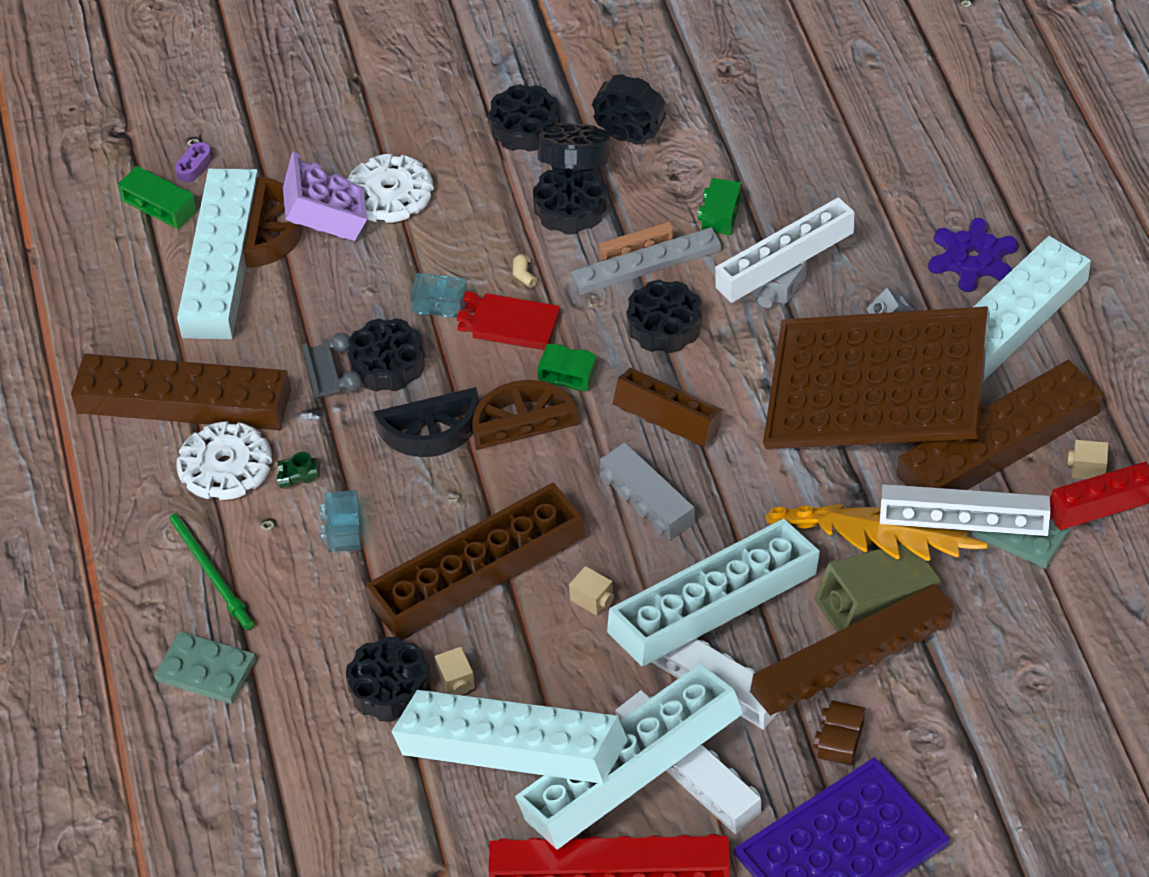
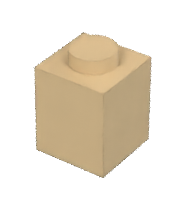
(1088, 459)
(591, 591)
(455, 671)

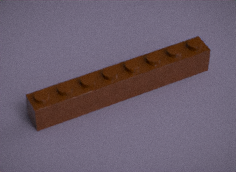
(851, 649)

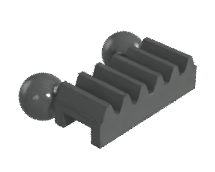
(322, 368)

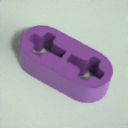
(196, 163)

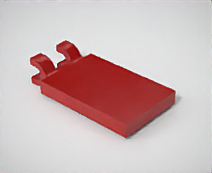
(508, 320)

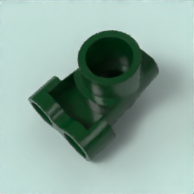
(297, 469)

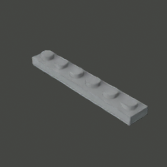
(645, 261)

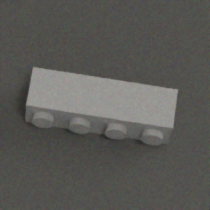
(647, 492)

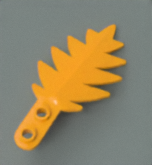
(863, 527)

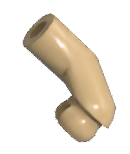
(520, 271)

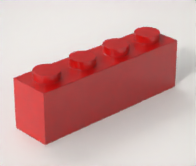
(1100, 496)

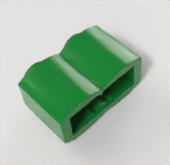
(567, 367)

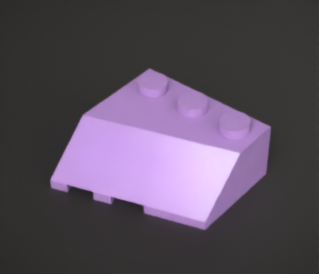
(323, 200)

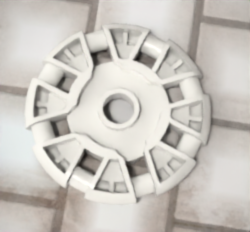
(379, 172)
(228, 472)

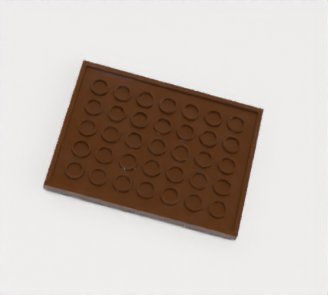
(878, 378)

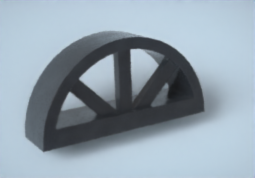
(426, 412)

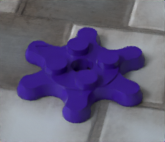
(970, 267)

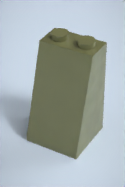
(870, 583)

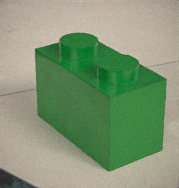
(720, 206)

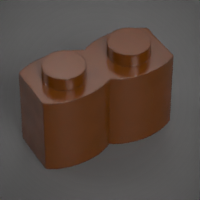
(840, 732)

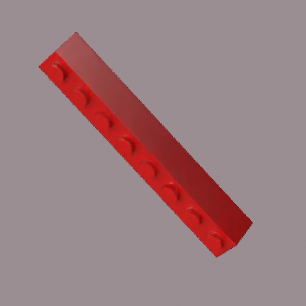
(612, 857)

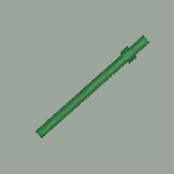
(234, 605)

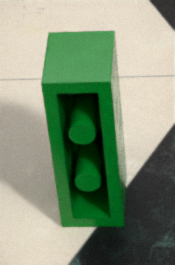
(157, 197)

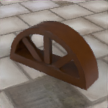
(273, 248)
(525, 424)

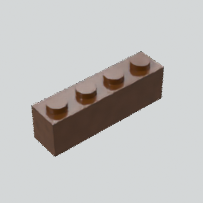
(667, 407)

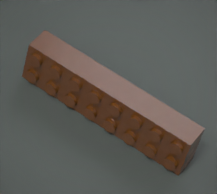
(181, 391)
(1006, 432)
(475, 561)

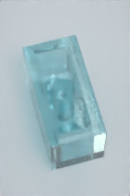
(438, 295)
(342, 521)

